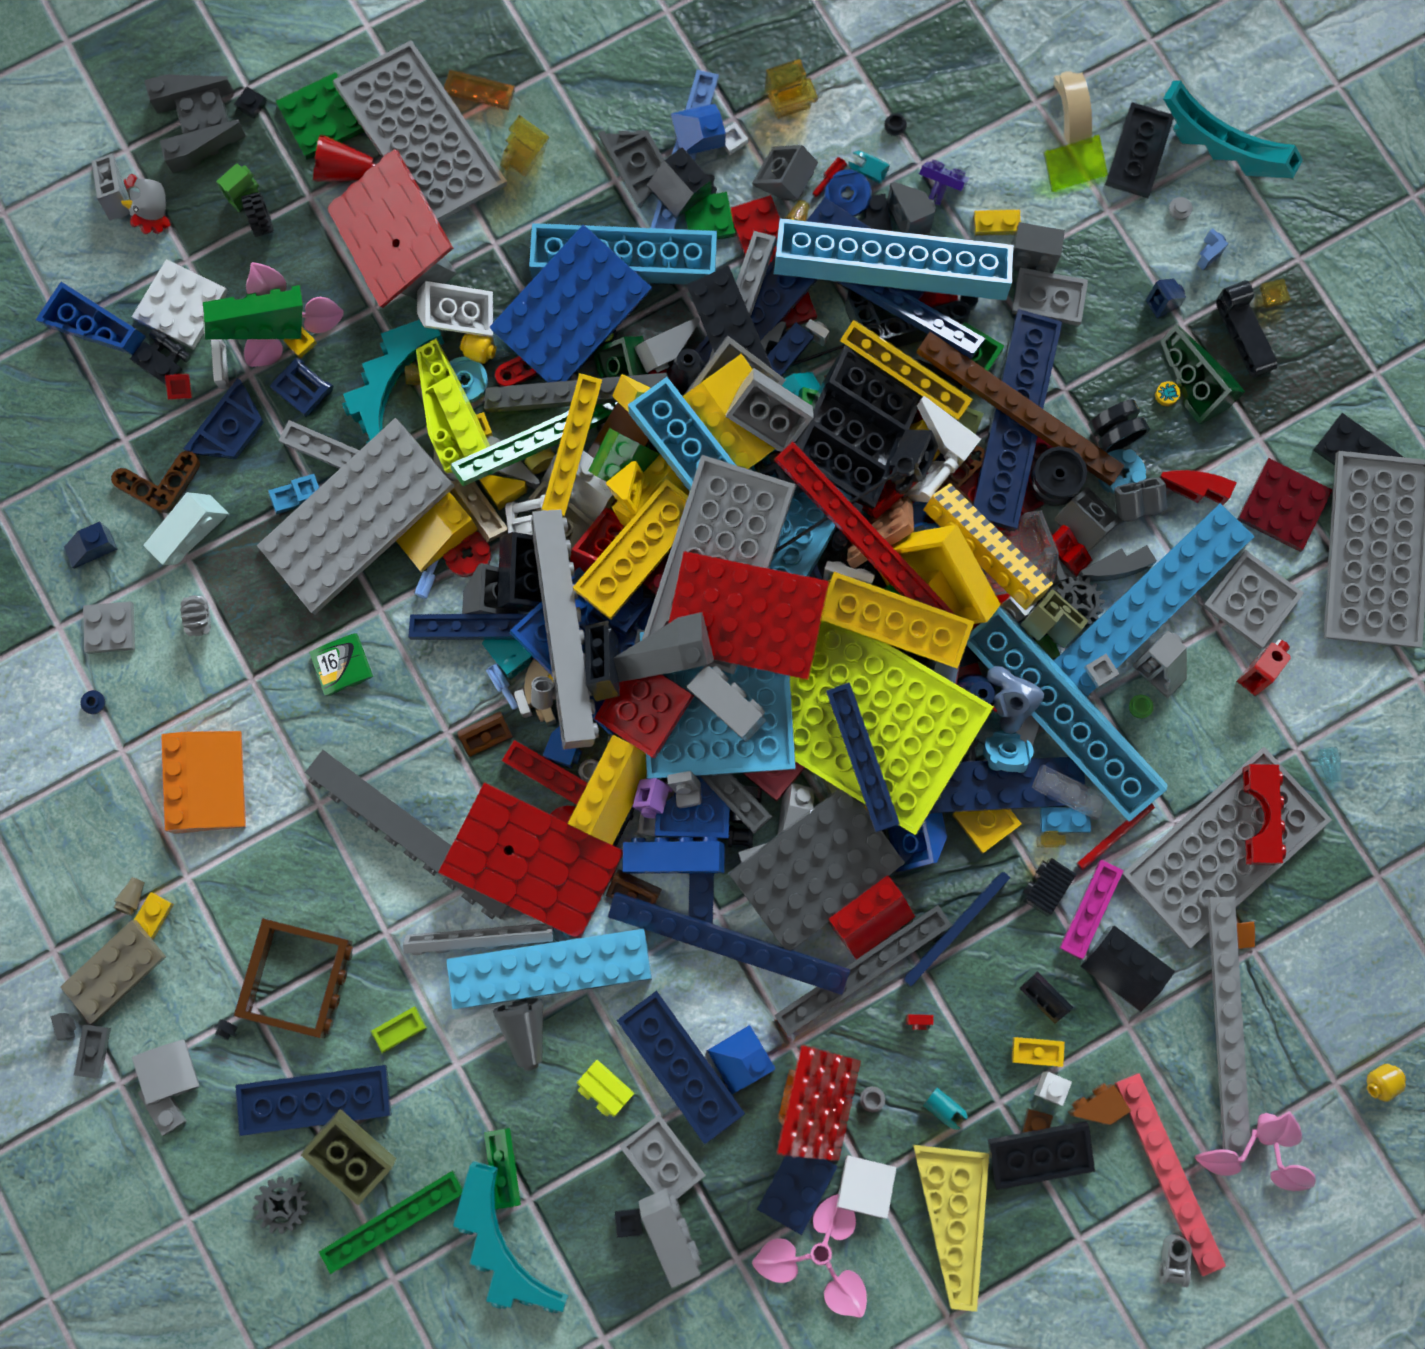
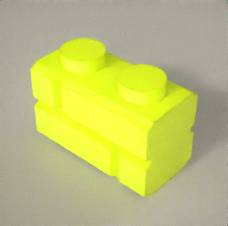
(604, 1088)

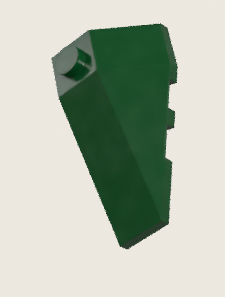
(619, 358)

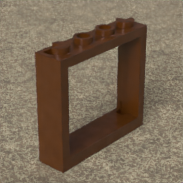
(255, 971)

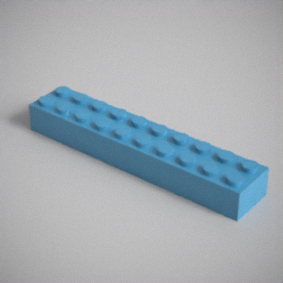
(1156, 595)

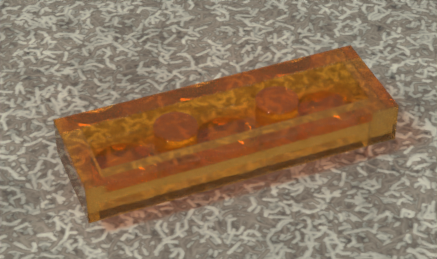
(479, 89)

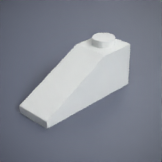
(951, 436)

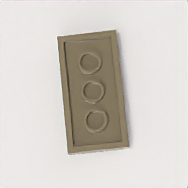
(113, 971)

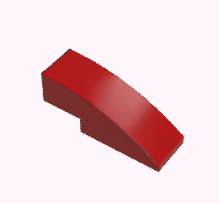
(1199, 484)

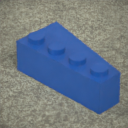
(80, 317)

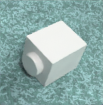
(1053, 1088)

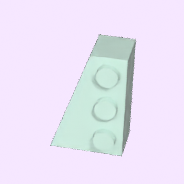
(185, 527)

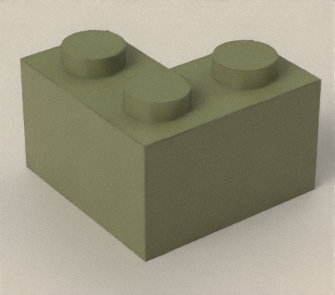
(1056, 618)

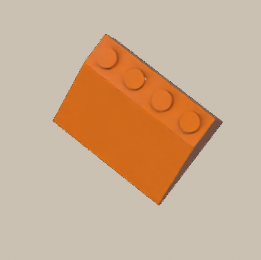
(203, 781)

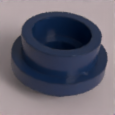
(99, 703)

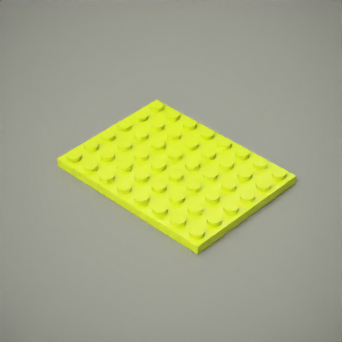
(910, 712)

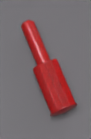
(838, 165)

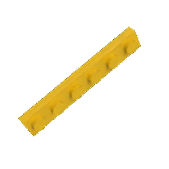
(572, 443)

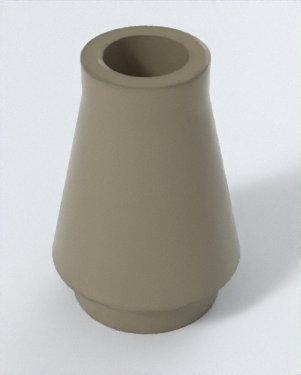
(129, 897)

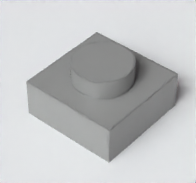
(1101, 670)

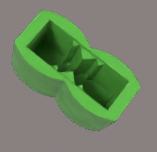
(237, 183)

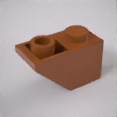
(1103, 1106)

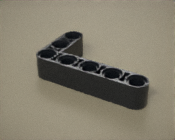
(894, 329)

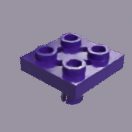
(943, 178)

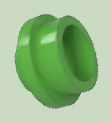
(1140, 706)

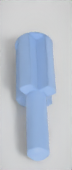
(426, 581)
(501, 684)

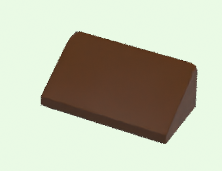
(484, 734)
(633, 887)

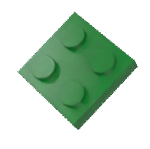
(712, 214)

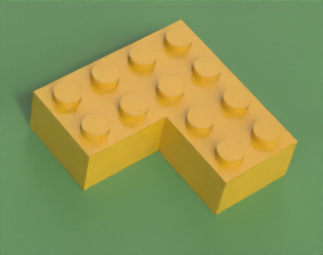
(950, 570)

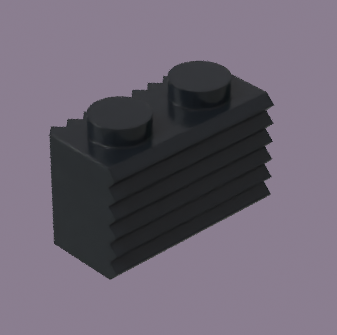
(1048, 887)

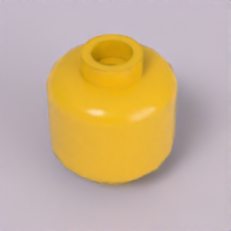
(478, 348)
(1386, 1082)

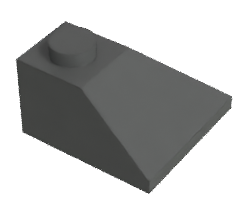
(482, 592)

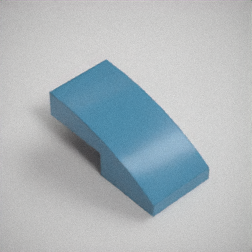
(294, 494)

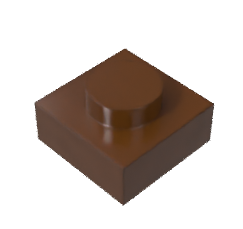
(1036, 1120)

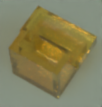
(789, 89)
(524, 146)

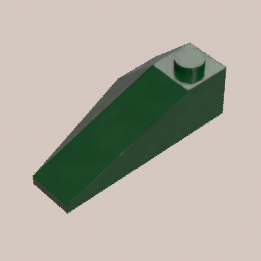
(1203, 381)

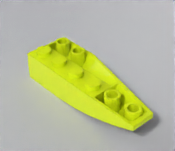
(448, 412)

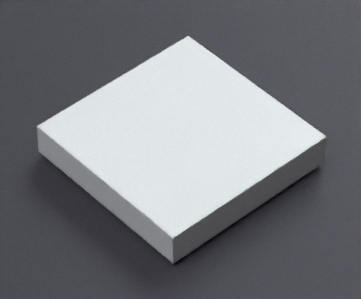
(866, 1187)

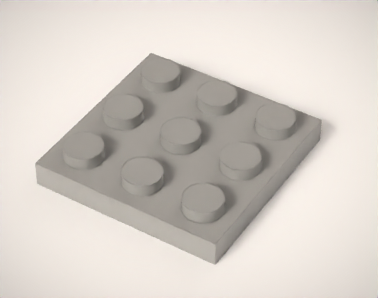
(1253, 599)

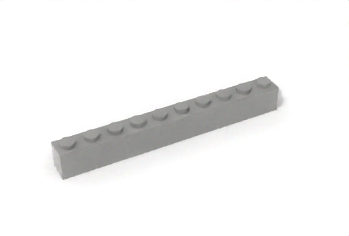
(562, 629)

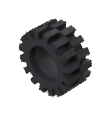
(257, 214)

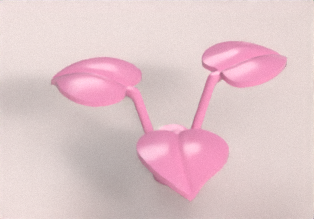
(320, 315)
(1270, 1131)
(778, 1261)

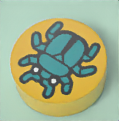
(1167, 393)

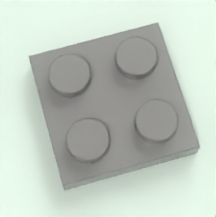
(109, 627)

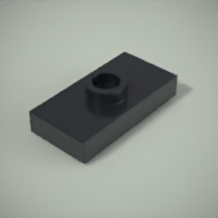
(1046, 997)

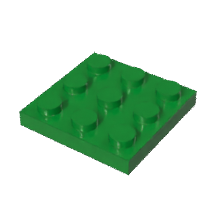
(317, 112)

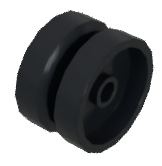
(1119, 426)
(1058, 476)

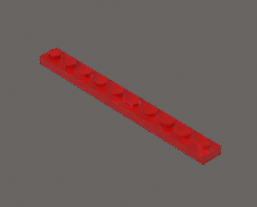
(856, 527)

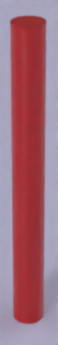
(1112, 838)

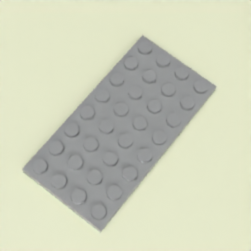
(411, 112)
(355, 516)
(726, 517)
(1377, 551)
(1208, 851)

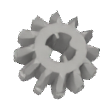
(195, 615)

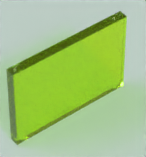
(1075, 163)

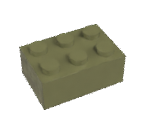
(348, 1157)

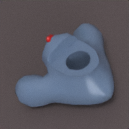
(1015, 700)

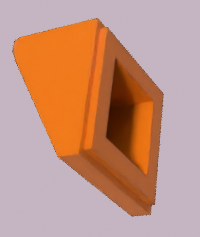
(1246, 935)

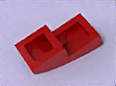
(1071, 552)

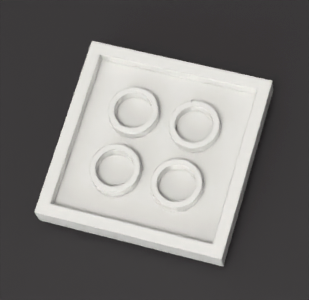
(176, 303)

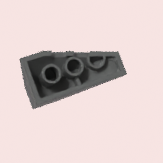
(672, 648)

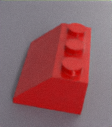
(871, 917)

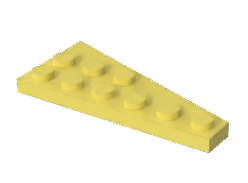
(956, 1200)

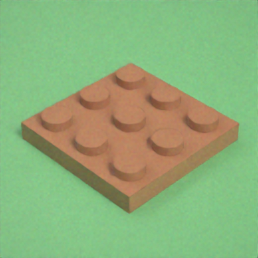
(892, 525)

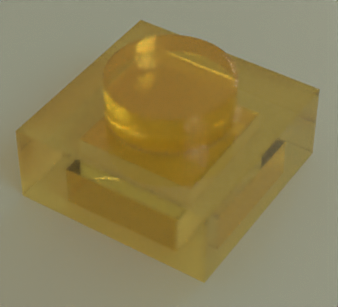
(1274, 293)
(1051, 839)

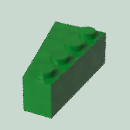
(255, 316)

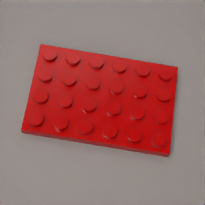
(753, 612)

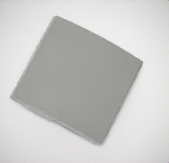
(165, 1072)

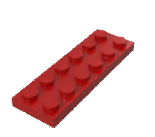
(763, 217)

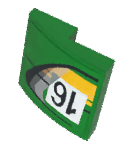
(341, 664)

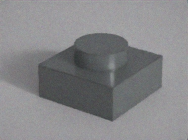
(63, 1026)

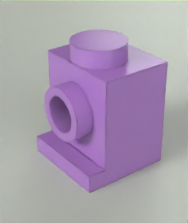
(651, 797)

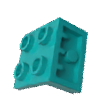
(509, 656)

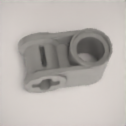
(1175, 1263)

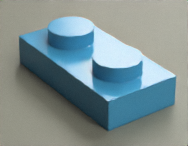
(1064, 820)

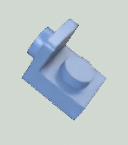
(1215, 247)

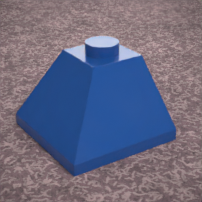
(699, 129)
(920, 848)
(741, 1059)

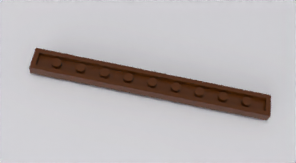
(1017, 406)

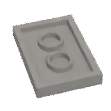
(1050, 295)
(662, 1158)

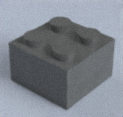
(1037, 247)

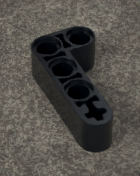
(1245, 329)

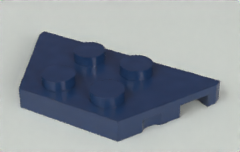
(228, 425)

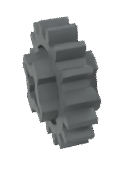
(1086, 607)
(290, 1212)

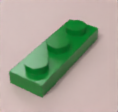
(501, 1155)

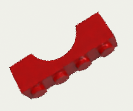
(1264, 784)

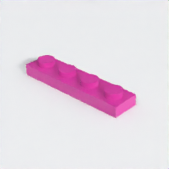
(1091, 909)

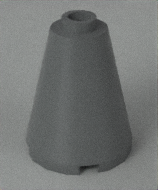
(523, 1030)

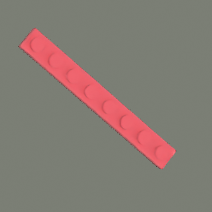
(1170, 1175)

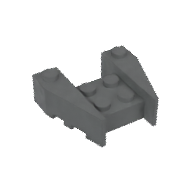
(200, 114)

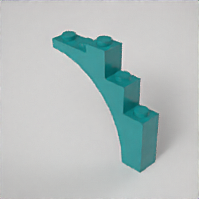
(1200, 127)
(381, 374)
(510, 1280)

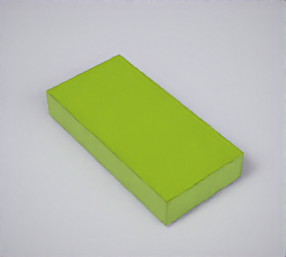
(398, 1029)

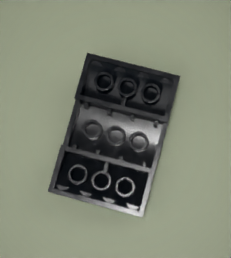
(858, 424)

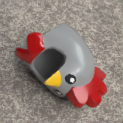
(146, 206)

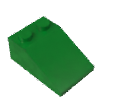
(617, 453)

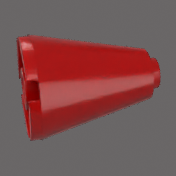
(339, 162)

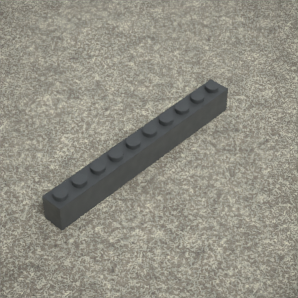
(393, 821)

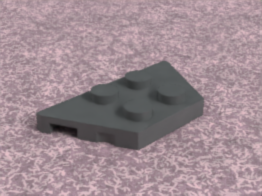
(635, 160)

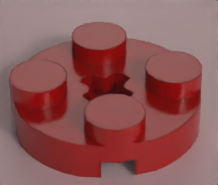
(466, 567)

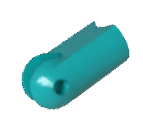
(871, 168)
(944, 1108)

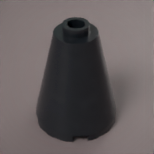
(685, 369)

